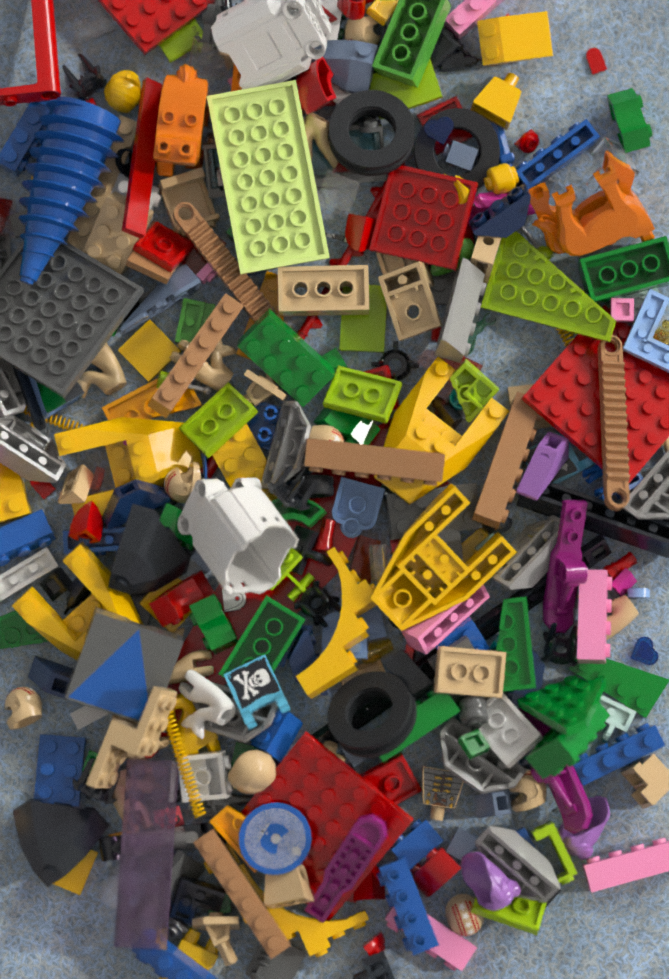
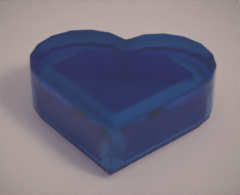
(439, 129)
(644, 652)

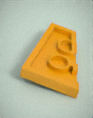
(228, 824)

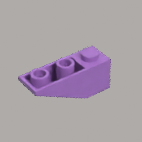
(544, 465)

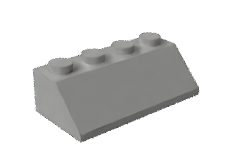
(460, 312)

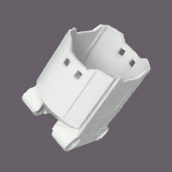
(272, 38)
(237, 533)

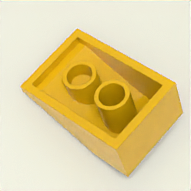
(514, 38)
(13, 496)

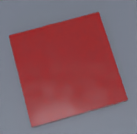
(422, 217)

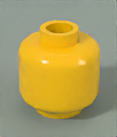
(501, 178)

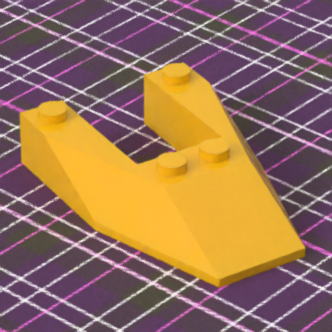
(420, 430)
(149, 455)
(427, 574)
(70, 632)

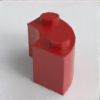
(315, 86)
(175, 601)
(434, 871)

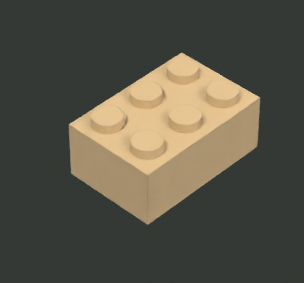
(107, 240)

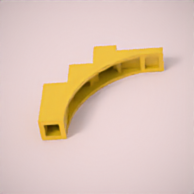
(335, 662)
(312, 931)

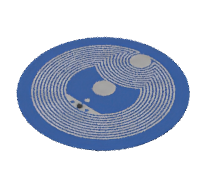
(275, 838)

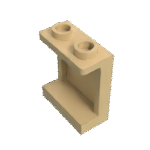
(187, 188)

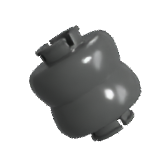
(473, 711)

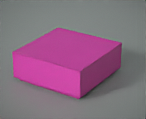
(623, 582)

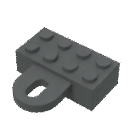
(402, 515)

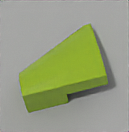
(472, 389)

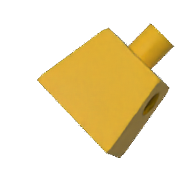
(498, 100)

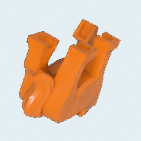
(181, 121)
(598, 219)

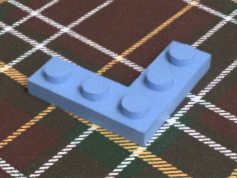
(640, 338)

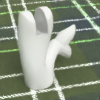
(220, 707)

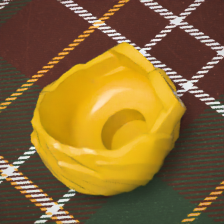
(123, 91)

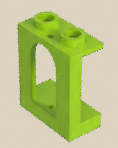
(549, 829)

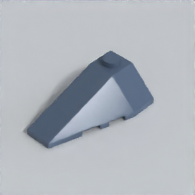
(350, 63)
(180, 286)

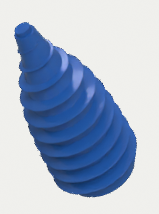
(65, 174)

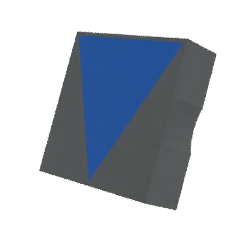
(122, 664)

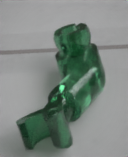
(478, 329)

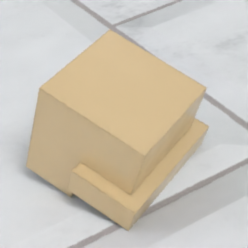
(649, 780)

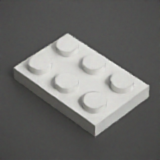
(508, 731)

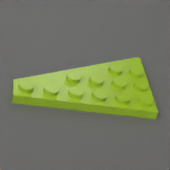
(535, 290)

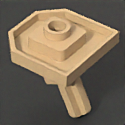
(262, 389)
(219, 932)

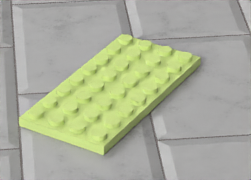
(268, 177)

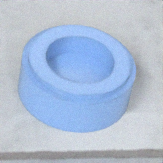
(638, 593)

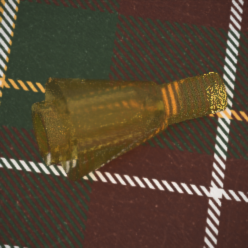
(662, 333)

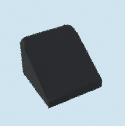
(56, 584)

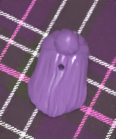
(582, 843)
(488, 882)

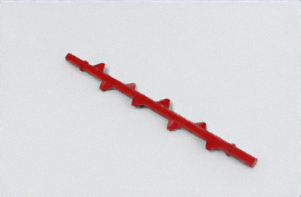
(314, 322)

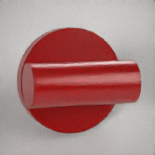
(528, 142)

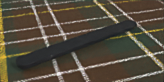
(30, 399)

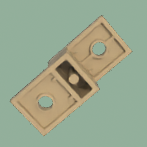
(404, 286)
(133, 738)

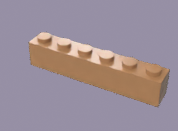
(195, 355)
(374, 460)
(506, 464)
(242, 893)

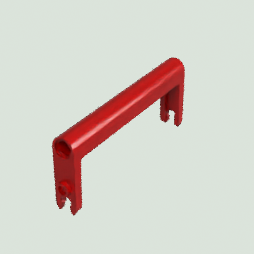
(46, 57)

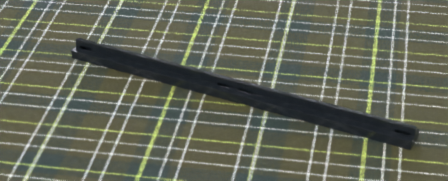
(486, 624)

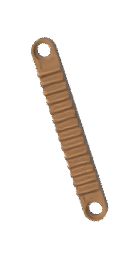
(222, 262)
(613, 423)

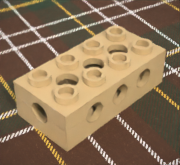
(323, 276)

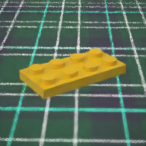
(242, 458)

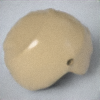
(252, 772)

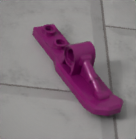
(565, 567)
(565, 789)
(348, 864)

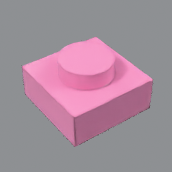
(206, 274)
(622, 309)

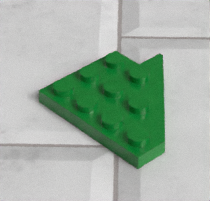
(565, 704)

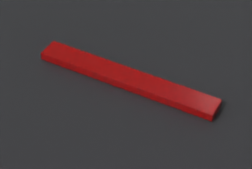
(142, 161)

